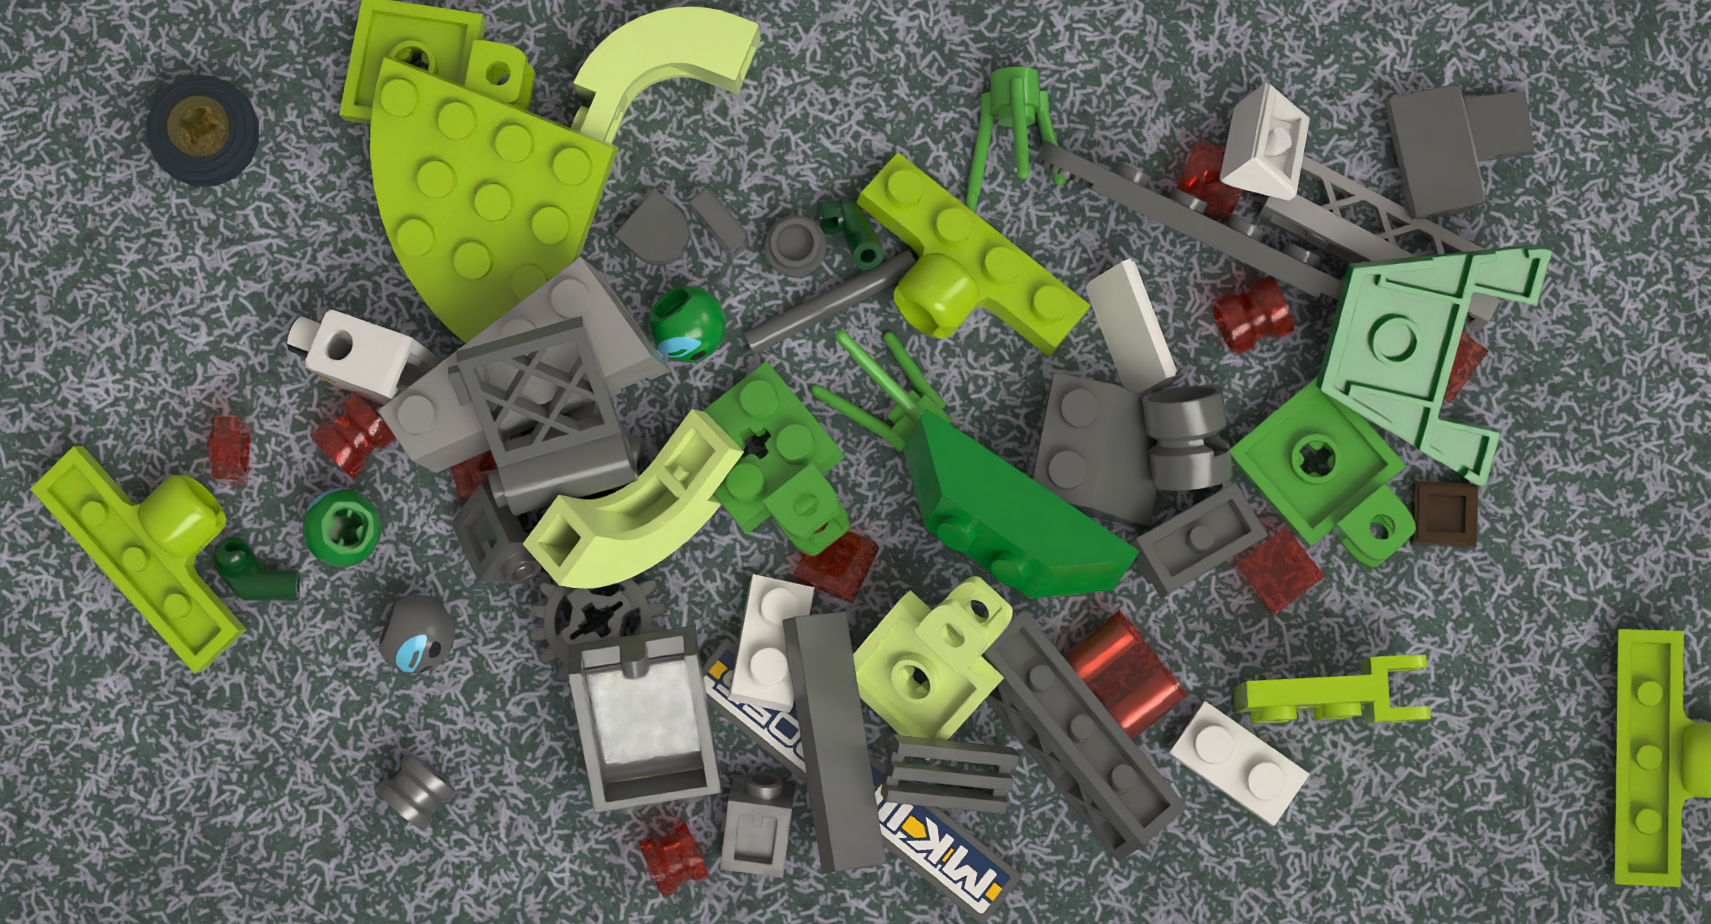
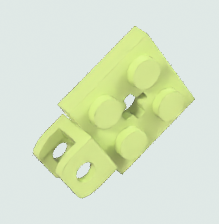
(945, 647)

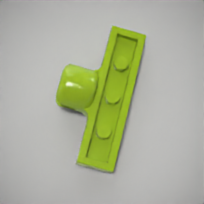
(964, 264)
(148, 549)
(1658, 758)

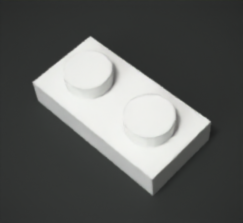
(761, 661)
(1238, 763)

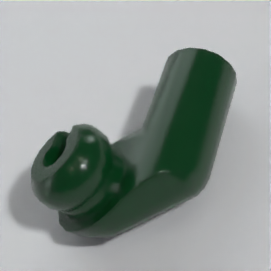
(858, 233)
(249, 577)

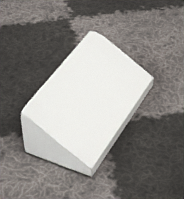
(1265, 144)
(1131, 328)

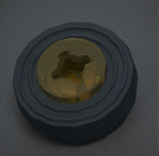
(222, 143)

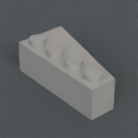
(443, 433)

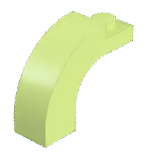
(659, 47)
(645, 521)

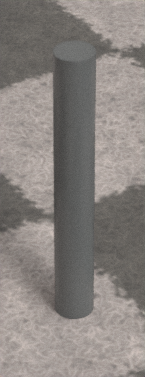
(828, 303)

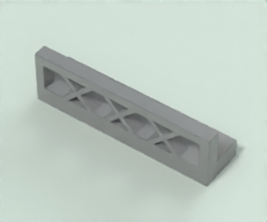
(1338, 237)

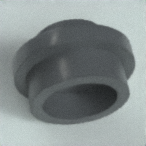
(795, 246)

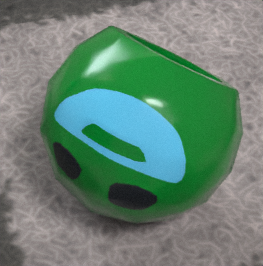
(687, 324)
(341, 527)

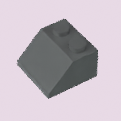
(1096, 450)

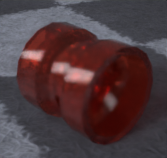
(1252, 315)
(353, 435)

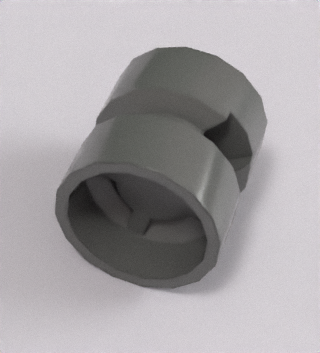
(1187, 436)

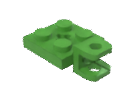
(790, 477)
(1343, 499)

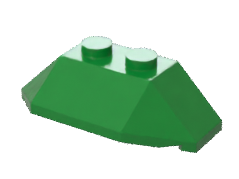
(1008, 519)

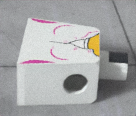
(360, 355)

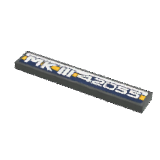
(914, 833)

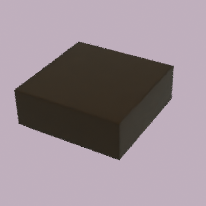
(1445, 514)

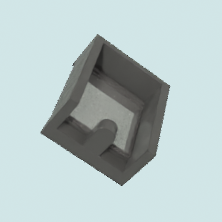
(644, 720)

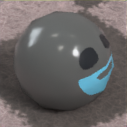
(416, 634)

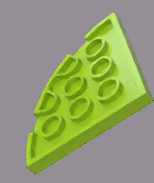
(478, 193)

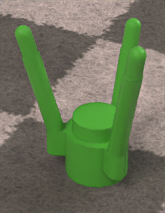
(1016, 101)
(908, 407)

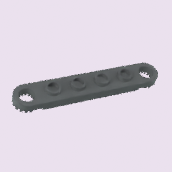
(1186, 215)

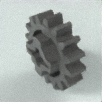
(623, 603)

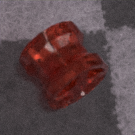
(674, 859)

